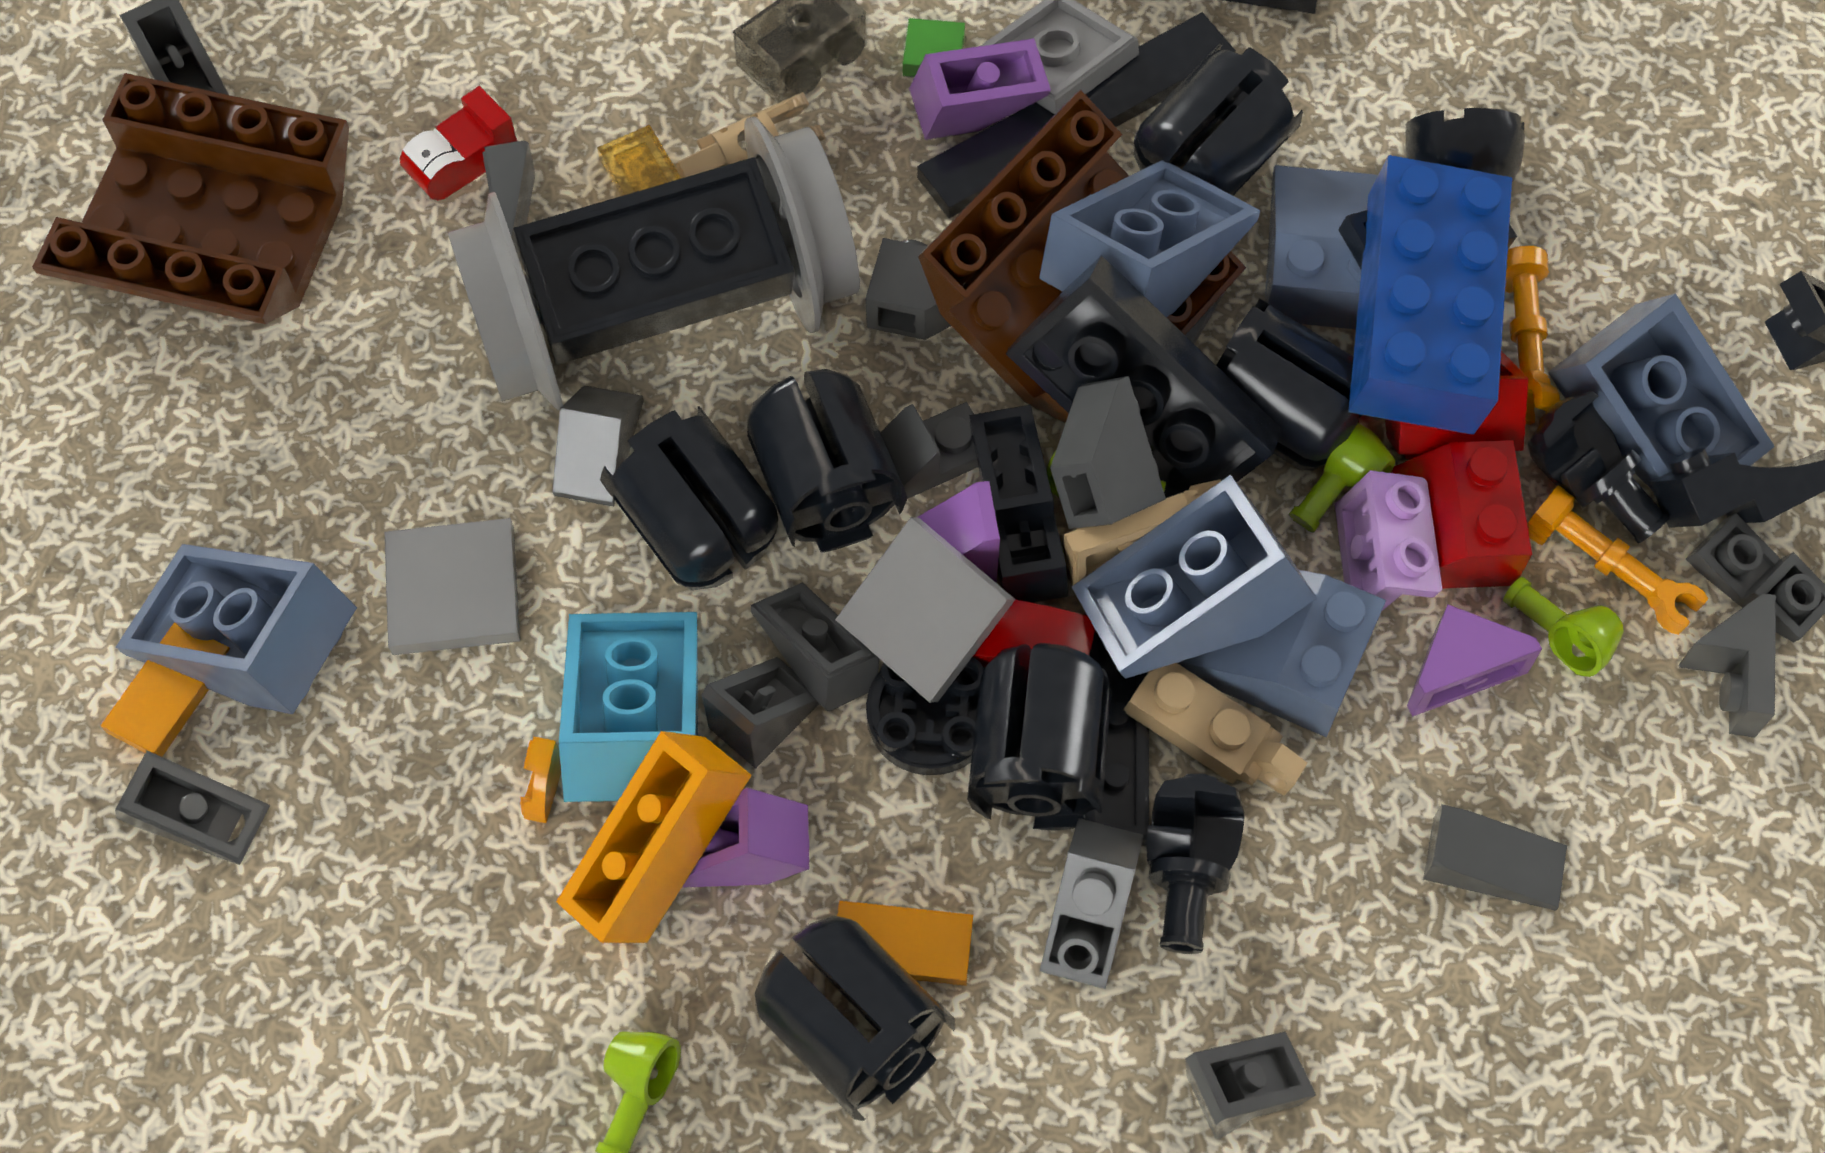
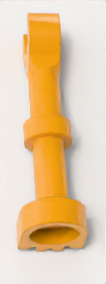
(1528, 329)
(1613, 557)

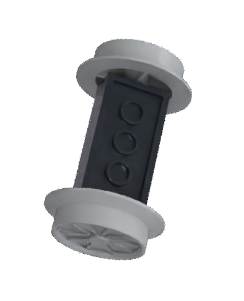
(659, 260)

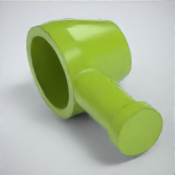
(1344, 467)
(1591, 630)
(630, 1064)

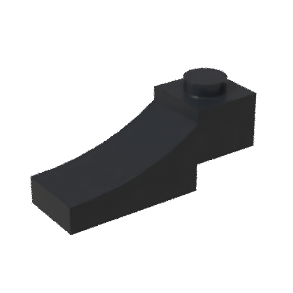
(1013, 463)
(1715, 485)

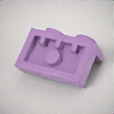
(1389, 537)

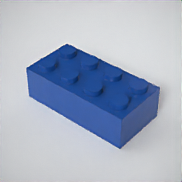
(1432, 295)

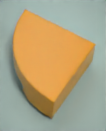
(544, 761)

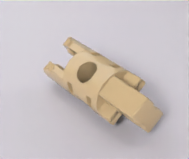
(722, 146)

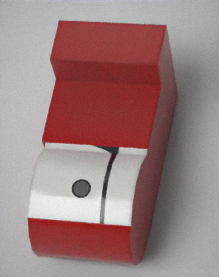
(453, 152)

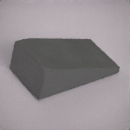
(512, 178)
(816, 646)
(190, 808)
(1494, 858)

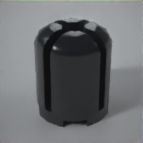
(1222, 118)
(1295, 381)
(824, 459)
(693, 500)
(1041, 735)
(878, 989)

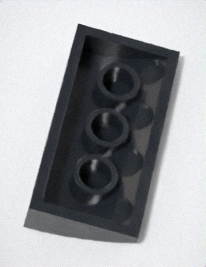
(1190, 409)

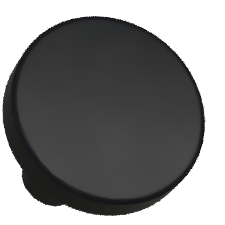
(923, 734)

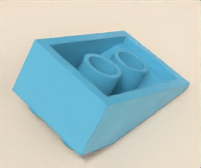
(620, 689)

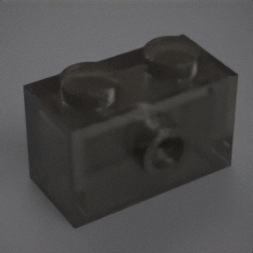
(798, 43)

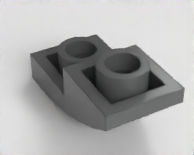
(1747, 567)

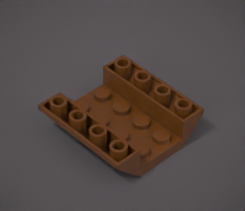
(206, 202)
(993, 251)

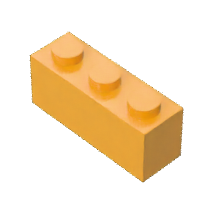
(653, 838)

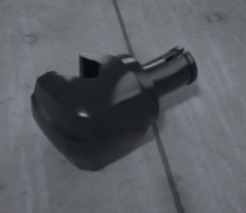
(1583, 457)
(1191, 851)

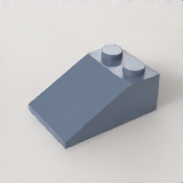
(1153, 228)
(1308, 261)
(1662, 389)
(1193, 585)
(268, 610)
(1303, 662)

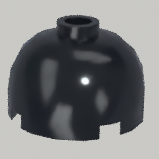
(1480, 141)

